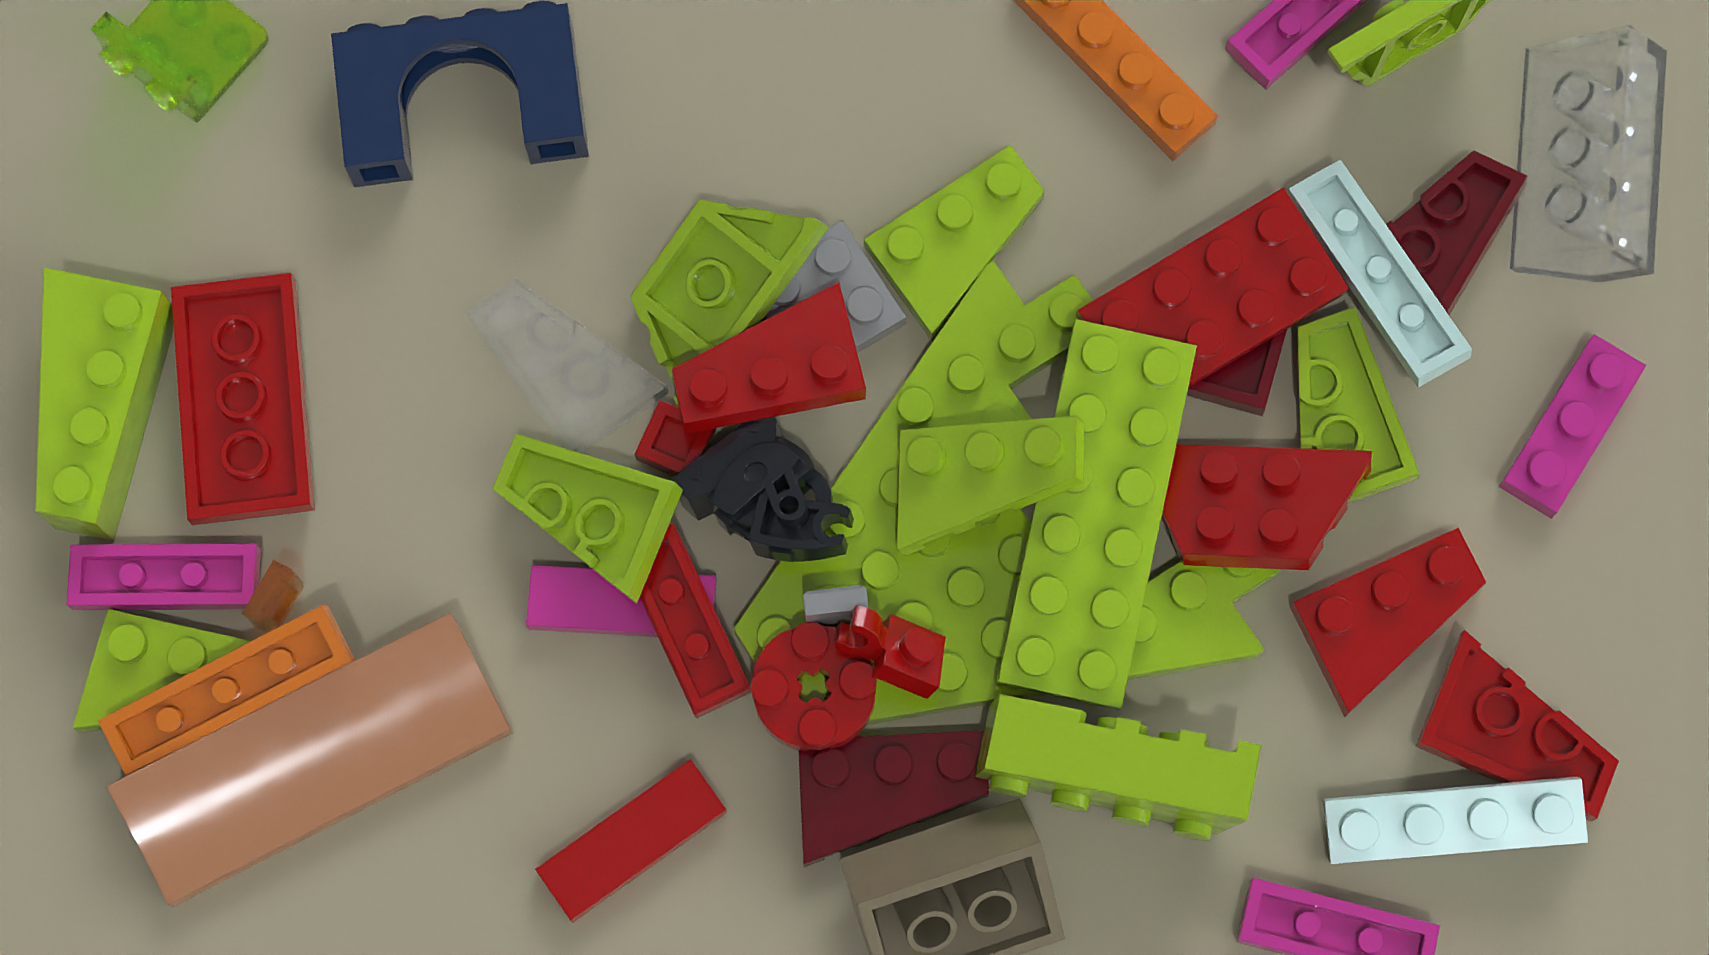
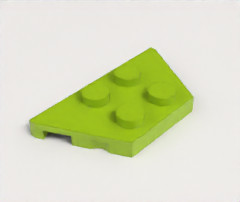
(1400, 35)
(719, 277)

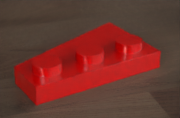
(774, 368)
(1384, 613)
(1506, 732)

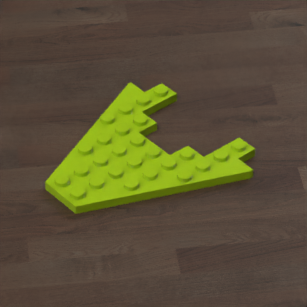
(970, 579)

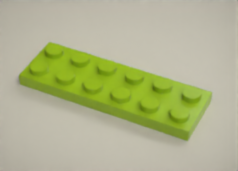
(1097, 541)

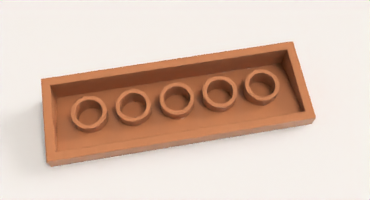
(310, 759)

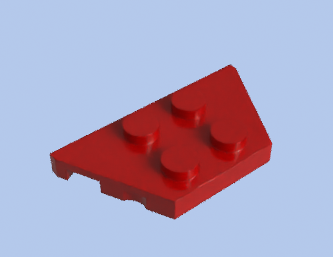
(1258, 503)

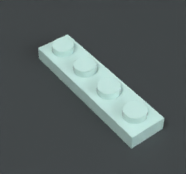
(1380, 274)
(1455, 820)

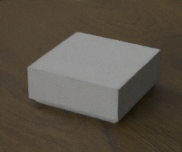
(833, 605)

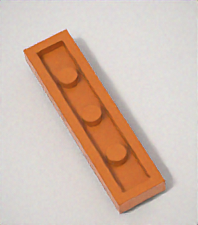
(1125, 70)
(227, 689)

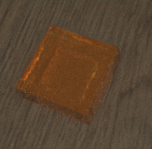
(273, 597)

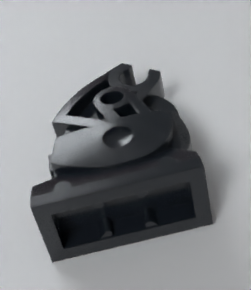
(757, 490)

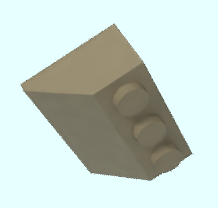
(957, 889)

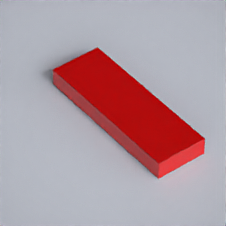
(691, 630)
(631, 841)

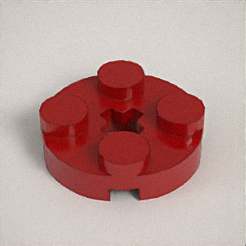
(777, 689)

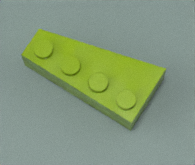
(95, 395)
(1117, 767)

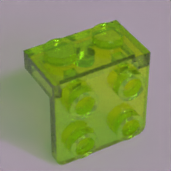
(182, 50)

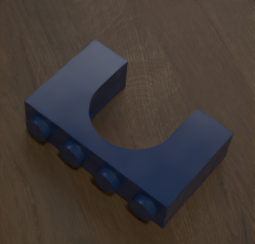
(385, 66)

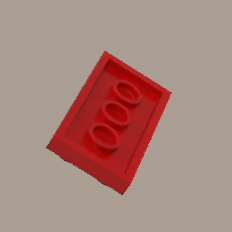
(1228, 286)
(242, 399)

